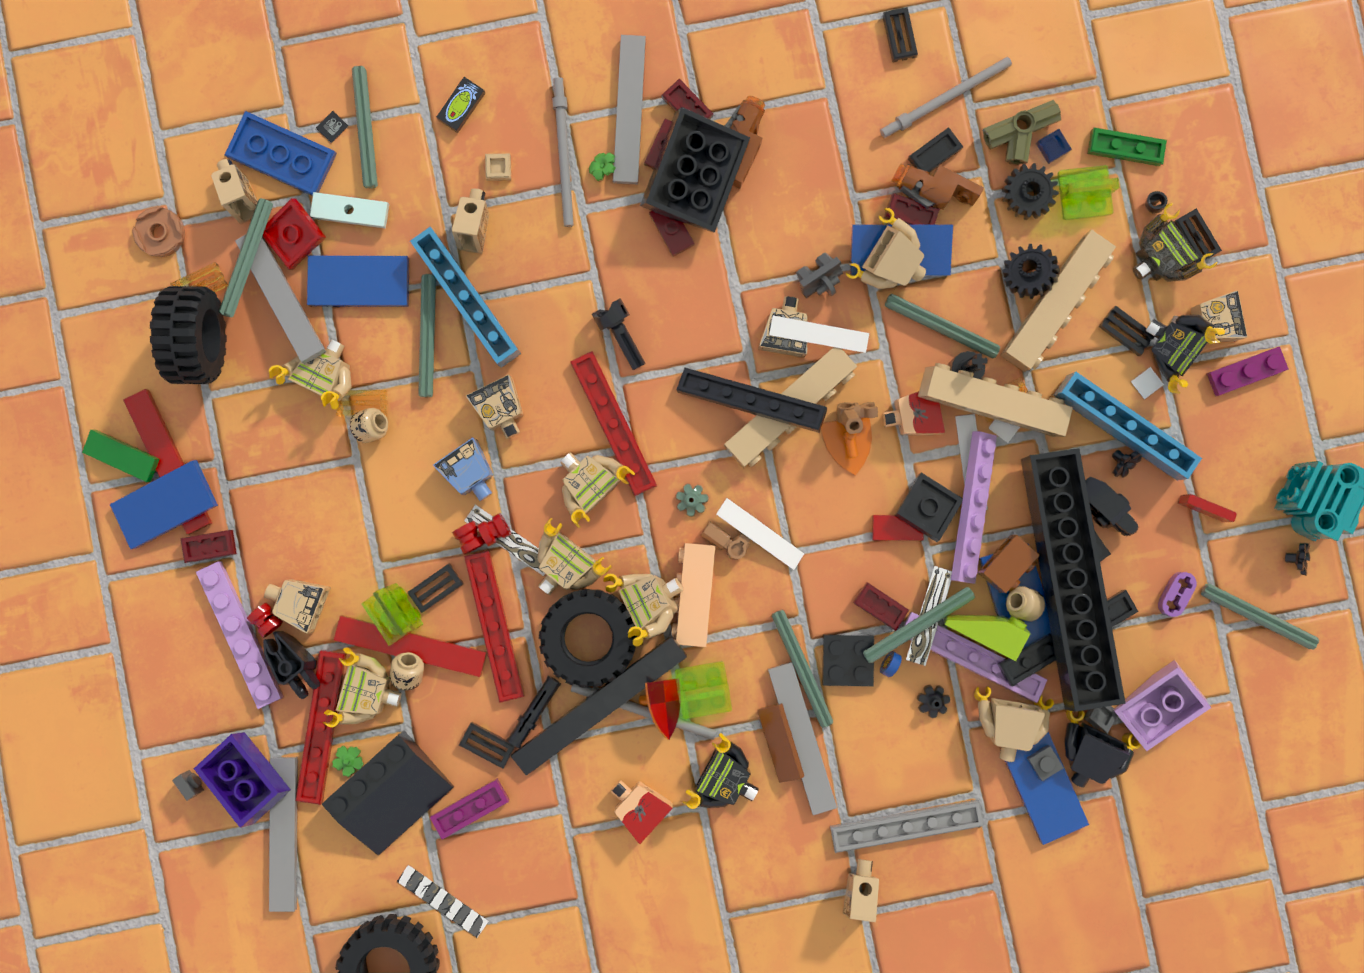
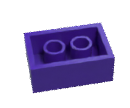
(242, 779)

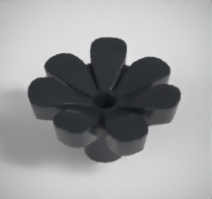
(1125, 462)
(1300, 558)
(929, 701)

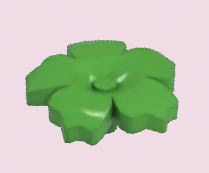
(602, 166)
(348, 760)

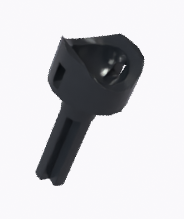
(613, 319)
(969, 362)

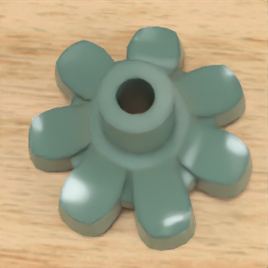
(696, 495)

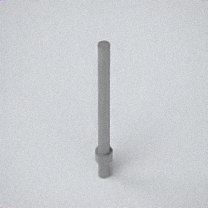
(560, 105)
(905, 120)
(644, 711)

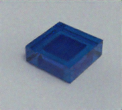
(1053, 146)

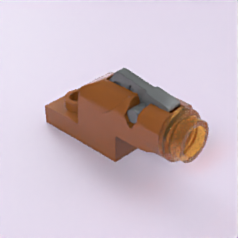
(747, 121)
(935, 189)

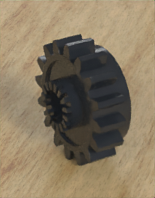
(1036, 180)
(1027, 260)

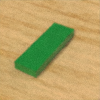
(1127, 146)
(120, 455)

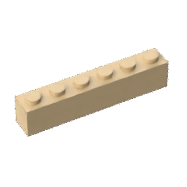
(1055, 306)
(812, 386)
(995, 401)

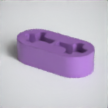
(1182, 597)

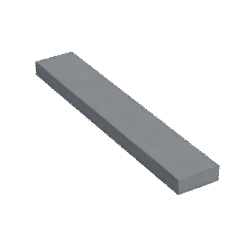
(629, 109)
(284, 303)
(815, 776)
(906, 826)
(284, 840)

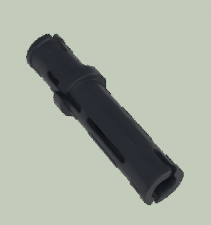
(533, 712)

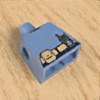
(467, 469)

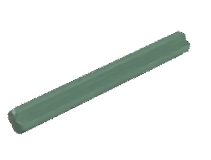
(364, 127)
(245, 258)
(942, 326)
(427, 332)
(1260, 616)
(919, 625)
(802, 668)

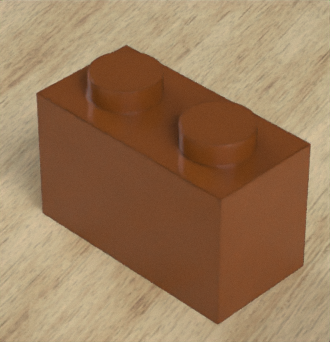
(1009, 564)

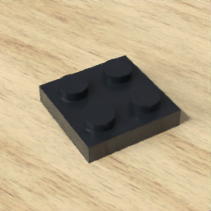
(929, 507)
(844, 660)

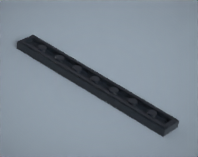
(598, 705)

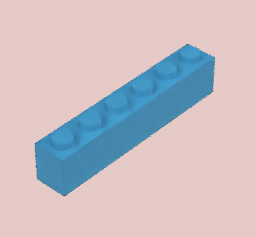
(465, 297)
(1127, 426)

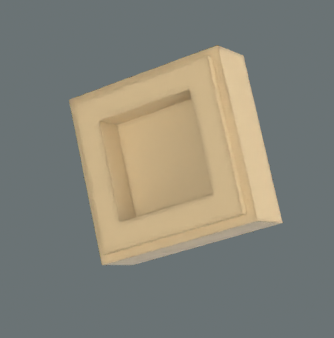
(498, 167)

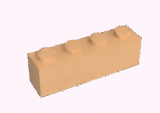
(696, 594)

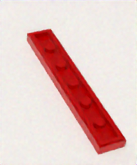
(613, 422)
(159, 443)
(494, 626)
(430, 650)
(318, 735)

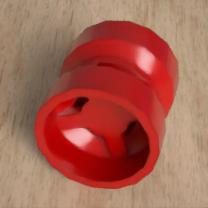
(494, 529)
(468, 537)
(264, 620)

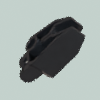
(1110, 508)
(291, 663)

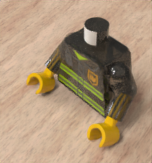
(1167, 252)

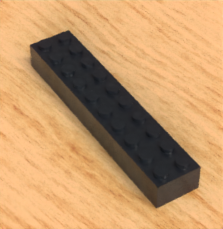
(1072, 580)

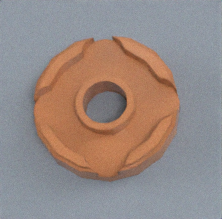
(168, 242)

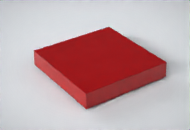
(292, 234)

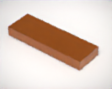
(780, 743)

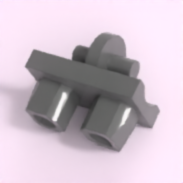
(823, 278)

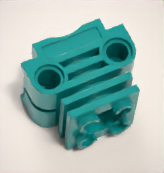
(1323, 499)

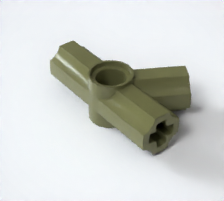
(1019, 139)

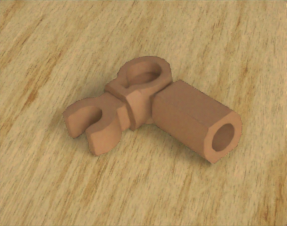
(851, 413)
(734, 548)

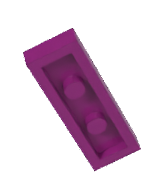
(1247, 371)
(469, 808)

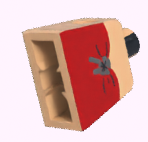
(915, 416)
(640, 808)

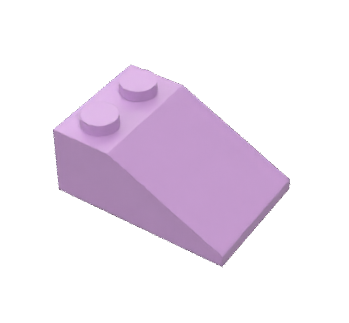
(1162, 706)

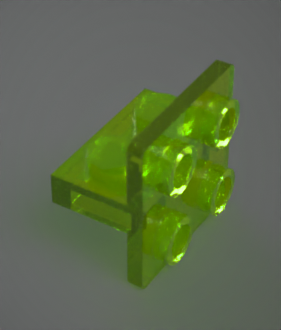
(1086, 192)
(392, 613)
(703, 690)

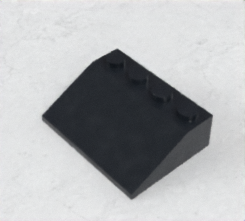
(695, 170)
(388, 794)

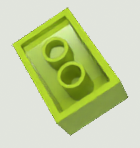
(995, 632)

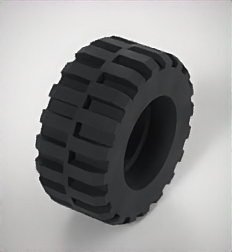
(188, 335)
(555, 649)
(394, 934)

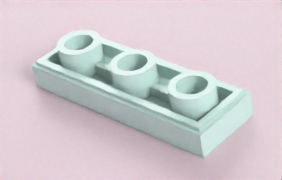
(335, 209)

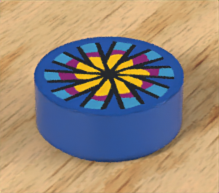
(890, 664)

